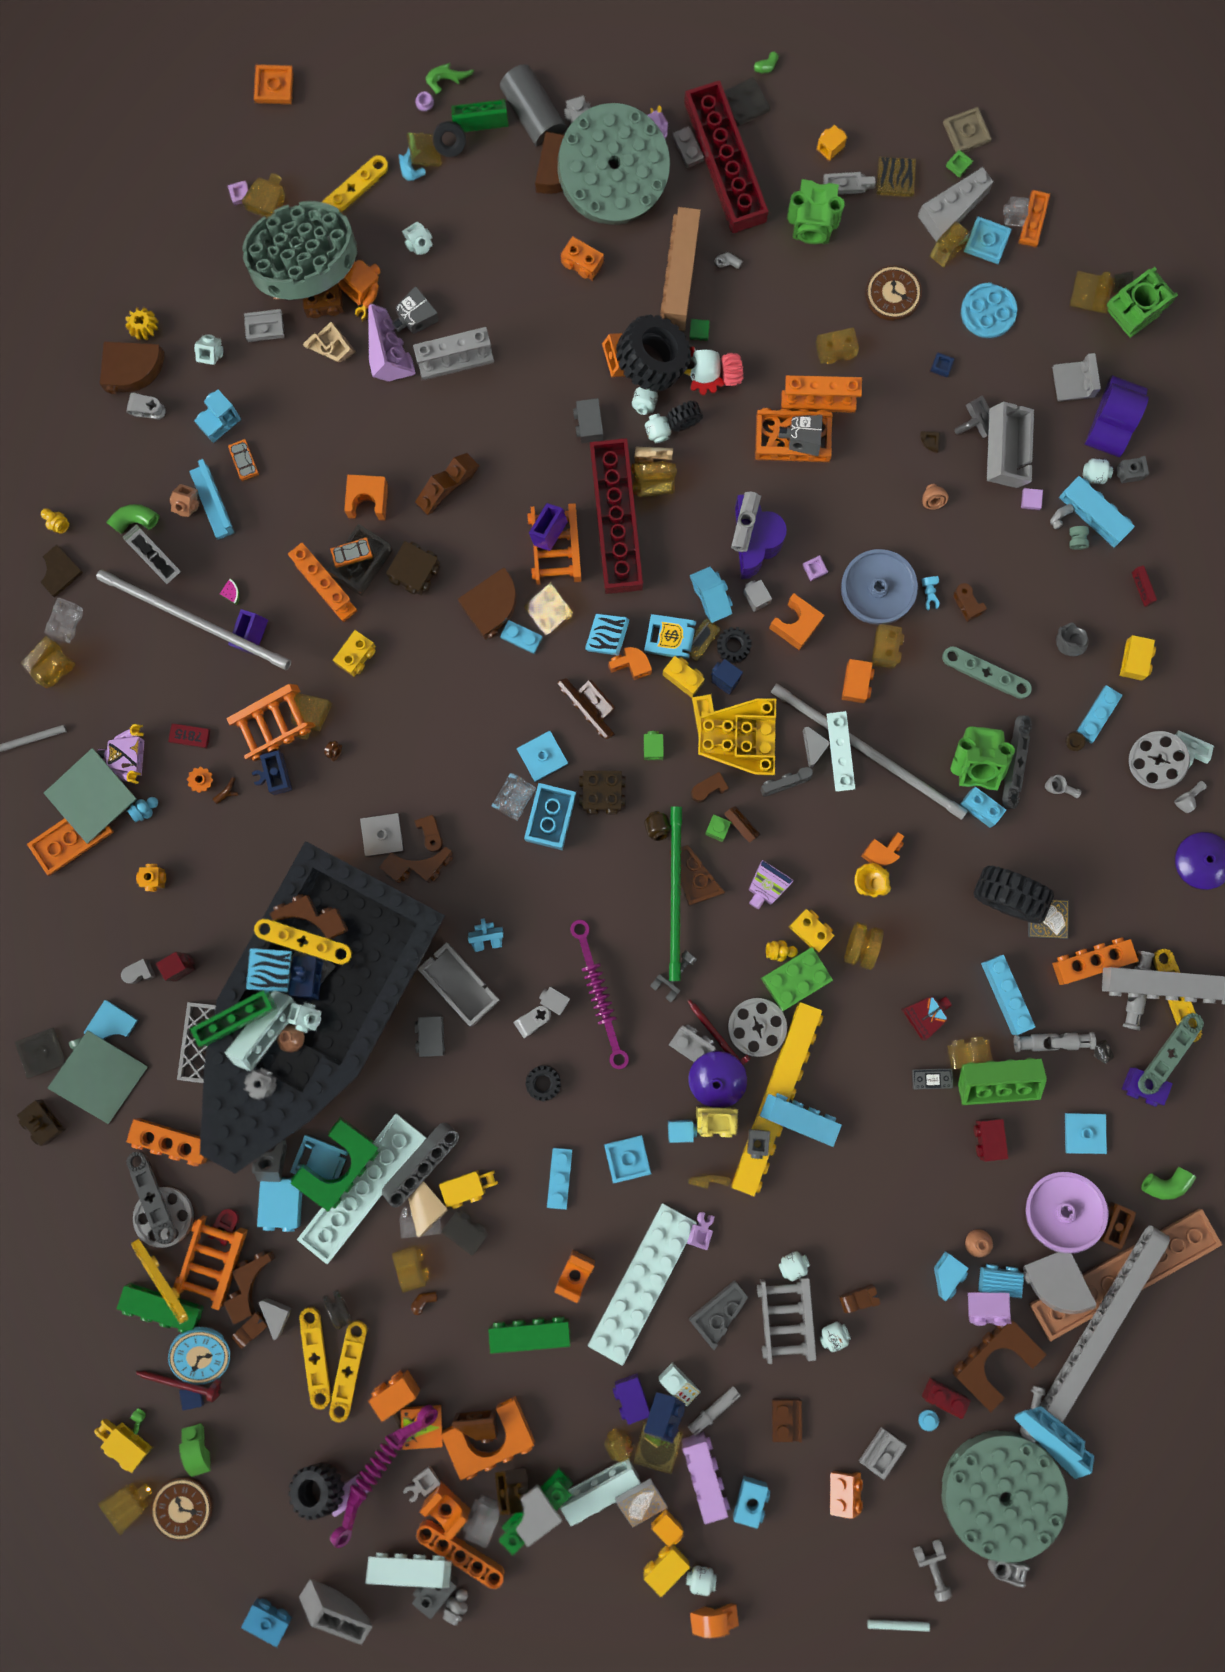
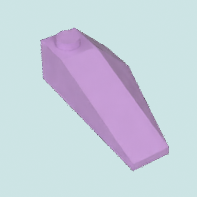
(386, 354)

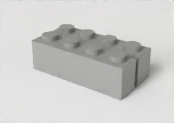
(1010, 444)
(459, 984)

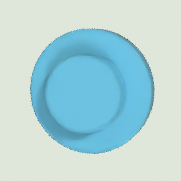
(928, 1420)

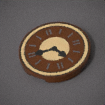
(893, 292)
(181, 1508)

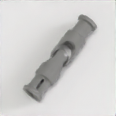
(1136, 1006)
(1068, 1041)

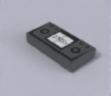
(932, 1078)

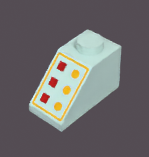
(678, 1384)

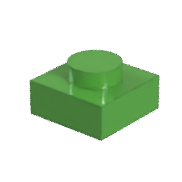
(959, 163)

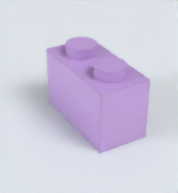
(989, 1308)

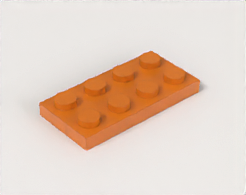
(61, 846)

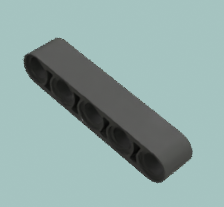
(429, 1156)

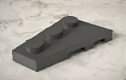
(718, 1313)

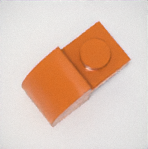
(635, 660)
(881, 854)
(714, 1622)

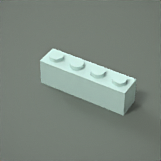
(260, 1034)
(599, 1491)
(409, 1572)

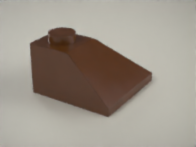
(477, 1424)

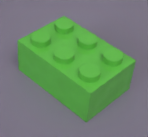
(796, 979)

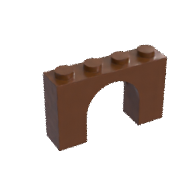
(971, 1370)

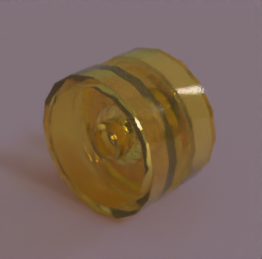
(863, 945)

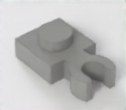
(424, 1483)

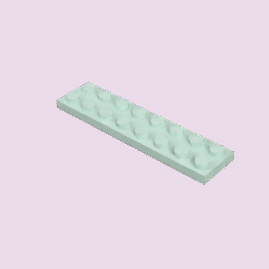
(331, 1229)
(642, 1284)

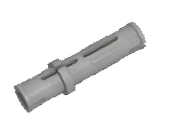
(718, 1407)

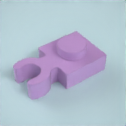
(700, 1234)

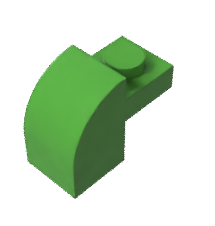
(193, 1452)

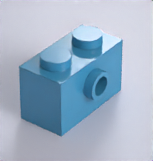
(267, 1621)

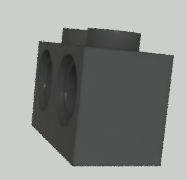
(273, 1159)

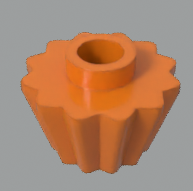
(195, 775)

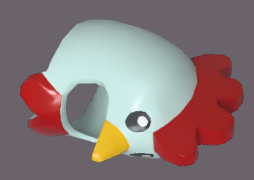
(706, 371)

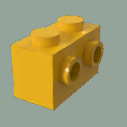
(355, 653)
(1137, 658)
(683, 676)
(812, 930)
(666, 1569)

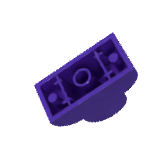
(1117, 416)
(765, 539)

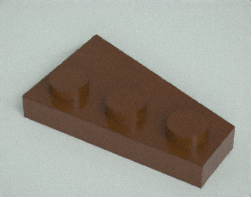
(695, 879)

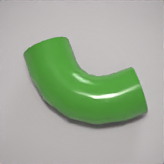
(133, 514)
(1170, 1188)

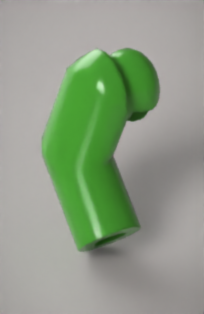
(766, 66)

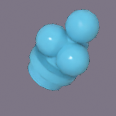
(142, 809)

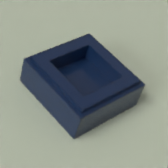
(942, 364)
(190, 1399)

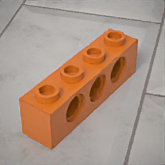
(1124, 956)
(138, 1138)

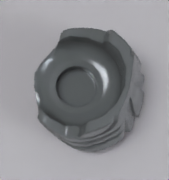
(1072, 640)

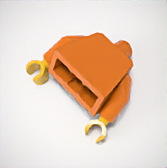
(361, 285)

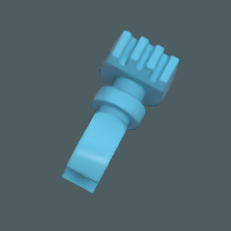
(929, 583)

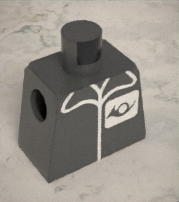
(415, 312)
(804, 434)

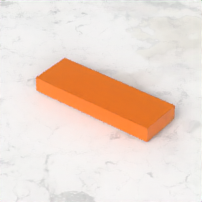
(1036, 213)

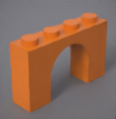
(470, 1460)

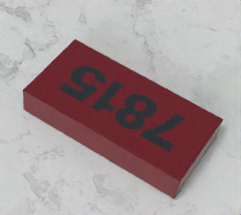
(1144, 586)
(189, 736)

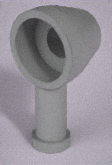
(1060, 786)
(1186, 801)

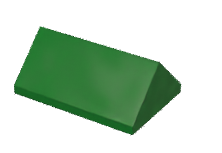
(480, 115)

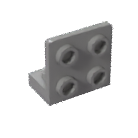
(1077, 379)
(691, 1044)

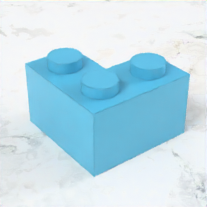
(218, 417)
(712, 593)

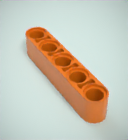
(464, 1563)

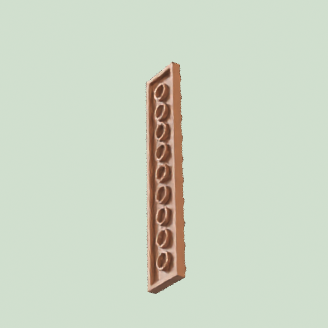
(1189, 1240)

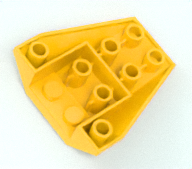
(741, 736)

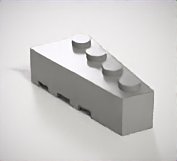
(954, 203)

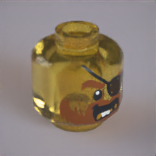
(618, 1445)

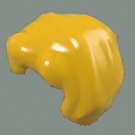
(872, 880)

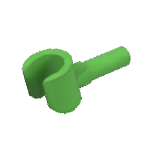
(138, 1416)

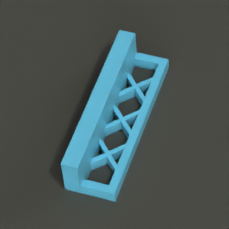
(211, 501)

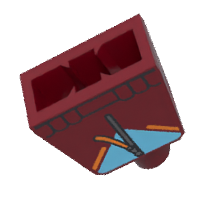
(927, 1015)

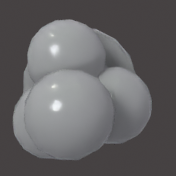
(456, 1607)

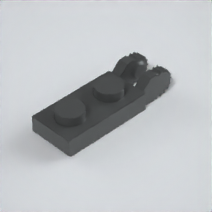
(787, 781)

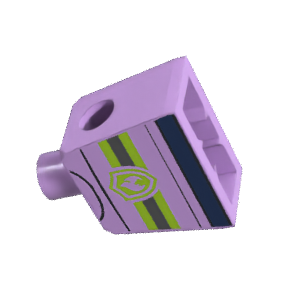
(767, 885)

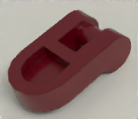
(228, 1220)

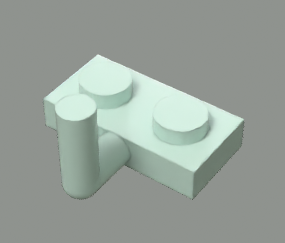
(1197, 748)

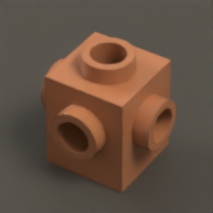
(184, 500)

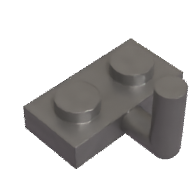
(980, 417)

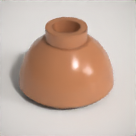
(934, 497)
(290, 1039)
(979, 1243)

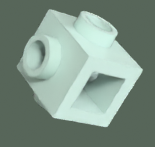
(417, 238)
(208, 349)
(304, 1017)

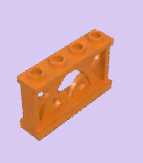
(773, 452)

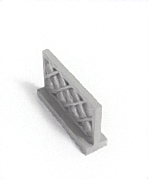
(185, 1045)

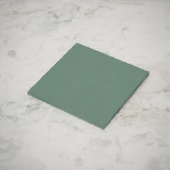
(90, 795)
(97, 1077)

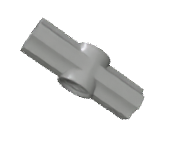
(748, 511)

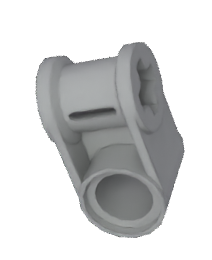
(145, 406)
(530, 1022)
(1011, 1572)

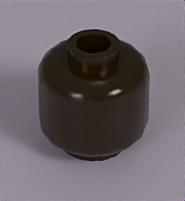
(657, 826)

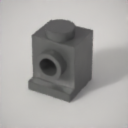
(1139, 471)
(761, 1135)

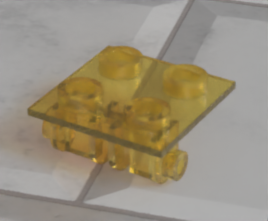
(1092, 291)
(548, 609)

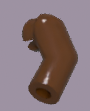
(420, 1301)

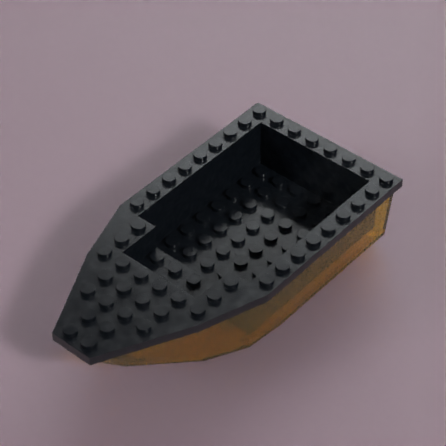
(356, 1000)

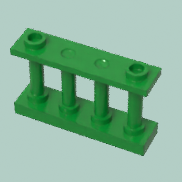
(557, 1493)

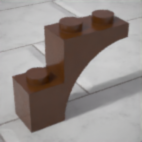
(441, 484)
(428, 869)
(302, 907)
(241, 1304)

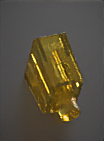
(264, 196)
(953, 240)
(312, 710)
(125, 1505)

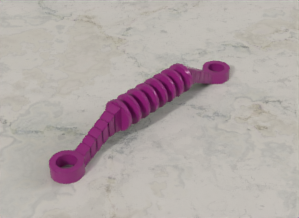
(598, 991)
(357, 1495)

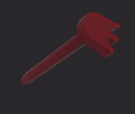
(714, 1032)
(211, 1392)

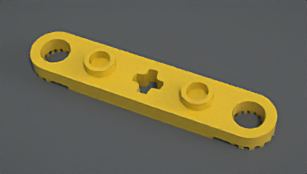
(361, 180)
(289, 937)
(1179, 1008)
(169, 1294)
(316, 1372)
(345, 1385)

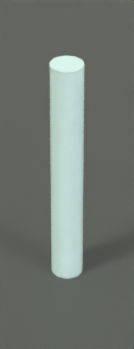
(898, 1625)

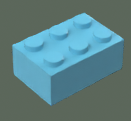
(550, 816)

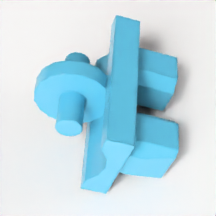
(484, 932)

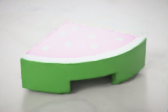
(230, 592)

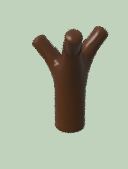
(225, 792)

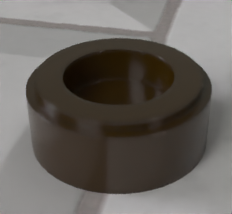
(1075, 741)

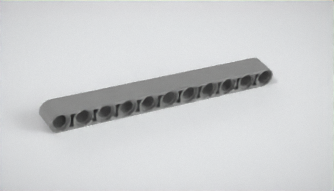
(1105, 1322)

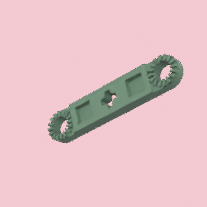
(999, 677)
(1162, 1065)

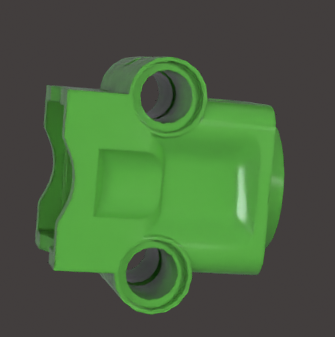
(815, 211)
(982, 758)

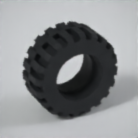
(666, 340)
(1013, 894)

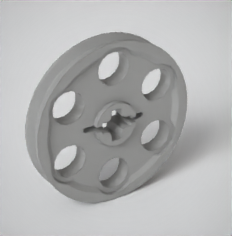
(1167, 755)
(764, 1019)
(183, 1227)

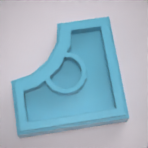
(111, 1021)

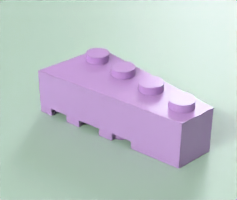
(704, 1477)

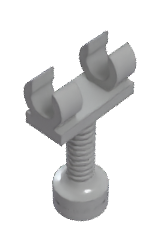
(942, 1592)

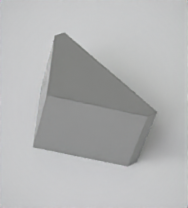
(814, 745)
(275, 1315)

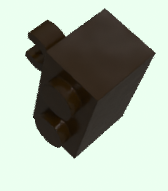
(40, 1122)
(510, 1488)

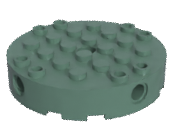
(621, 136)
(300, 250)
(1009, 1526)

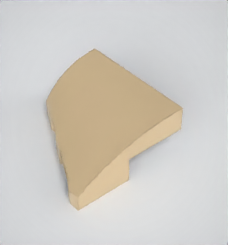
(330, 343)
(647, 454)
(425, 1208)

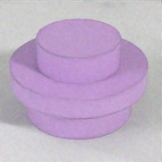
(424, 101)

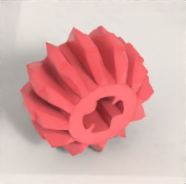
(731, 369)

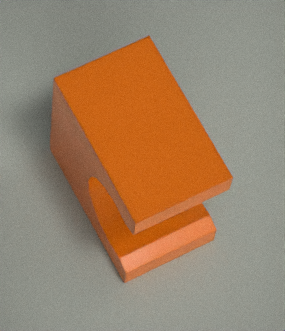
(366, 488)
(800, 631)
(570, 1287)
(451, 1520)

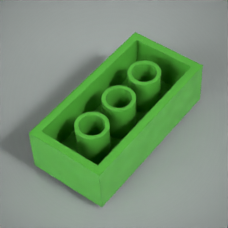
(1002, 1081)

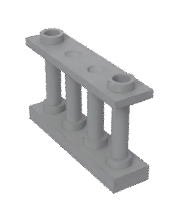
(453, 353)
(805, 1327)

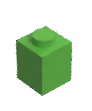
(653, 746)
(718, 828)

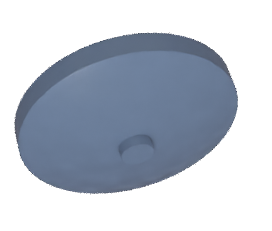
(879, 586)

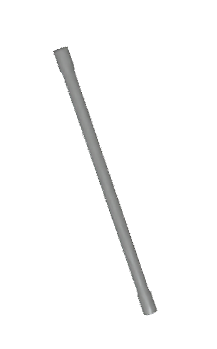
(274, 658)
(950, 805)

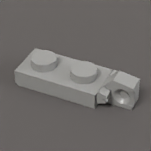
(850, 182)

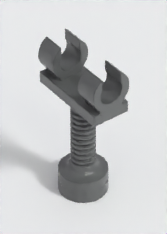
(687, 959)

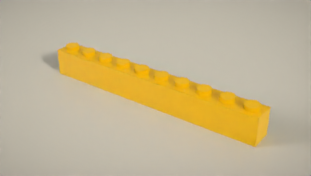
(782, 1081)

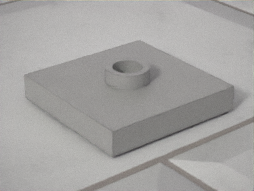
(382, 835)

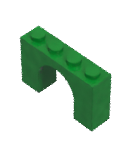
(328, 1191)

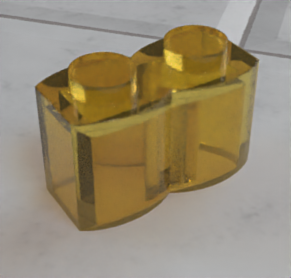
(975, 1051)
(409, 1268)

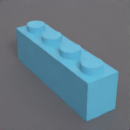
(1097, 511)
(1008, 995)
(801, 1120)

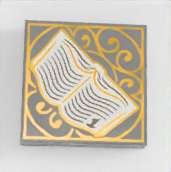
(641, 1503)

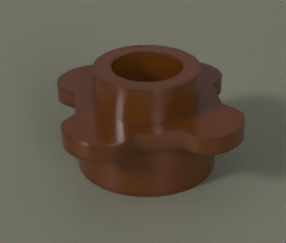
(333, 750)

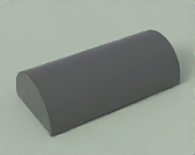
(531, 103)

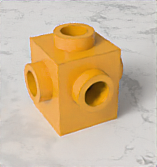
(157, 880)

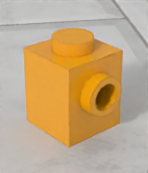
(831, 142)
(667, 1528)

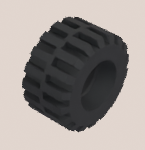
(302, 1494)

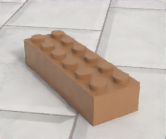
(680, 266)

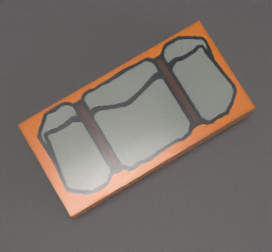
(243, 460)
(351, 552)

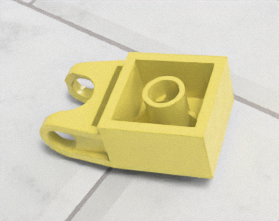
(716, 1120)

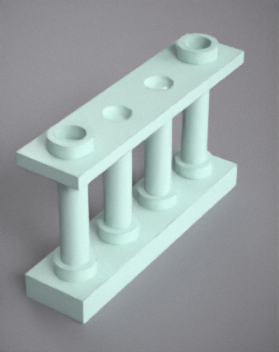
(840, 751)

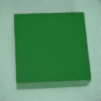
(699, 329)

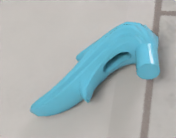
(407, 169)

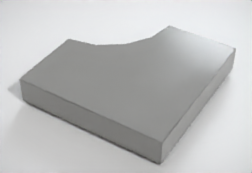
(538, 1516)

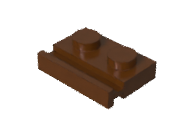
(742, 824)
(786, 1420)

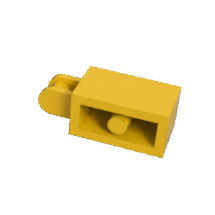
(466, 1188)
(122, 1444)

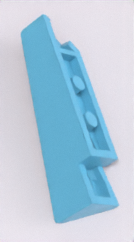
(1057, 1440)

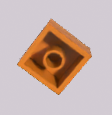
(394, 1395)

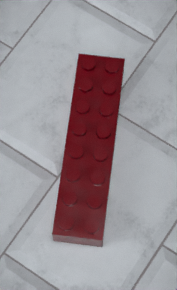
(726, 156)
(616, 516)

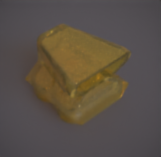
(653, 478)
(47, 662)

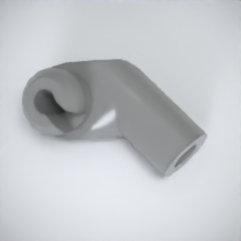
(728, 259)
(1060, 513)

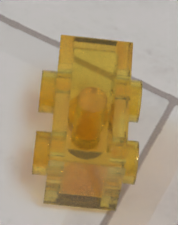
(837, 346)
(887, 645)

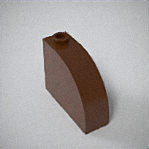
(547, 174)
(129, 366)
(490, 603)

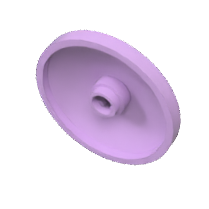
(1066, 1212)

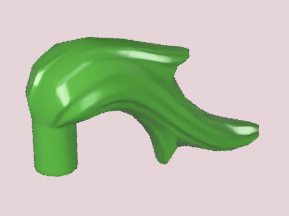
(445, 72)

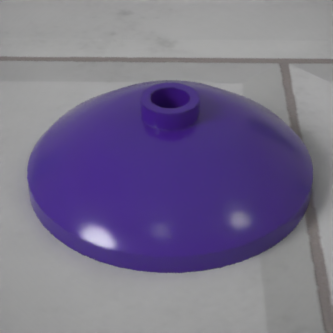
(1193, 864)
(722, 1068)

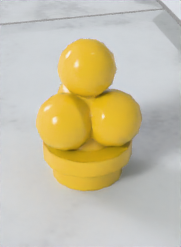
(55, 521)
(780, 951)

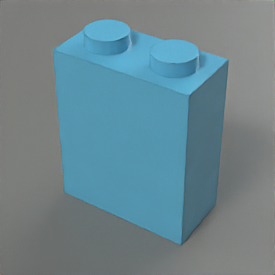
(279, 1205)

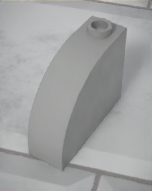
(151, 554)
(1059, 1284)
(334, 1612)

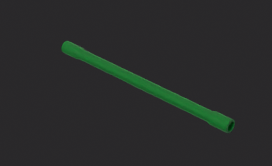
(675, 965)

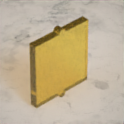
(423, 149)

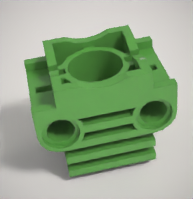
(1141, 302)

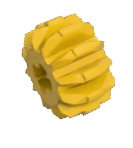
(135, 324)

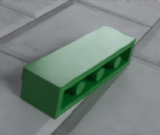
(233, 1018)
(152, 1307)
(529, 1335)

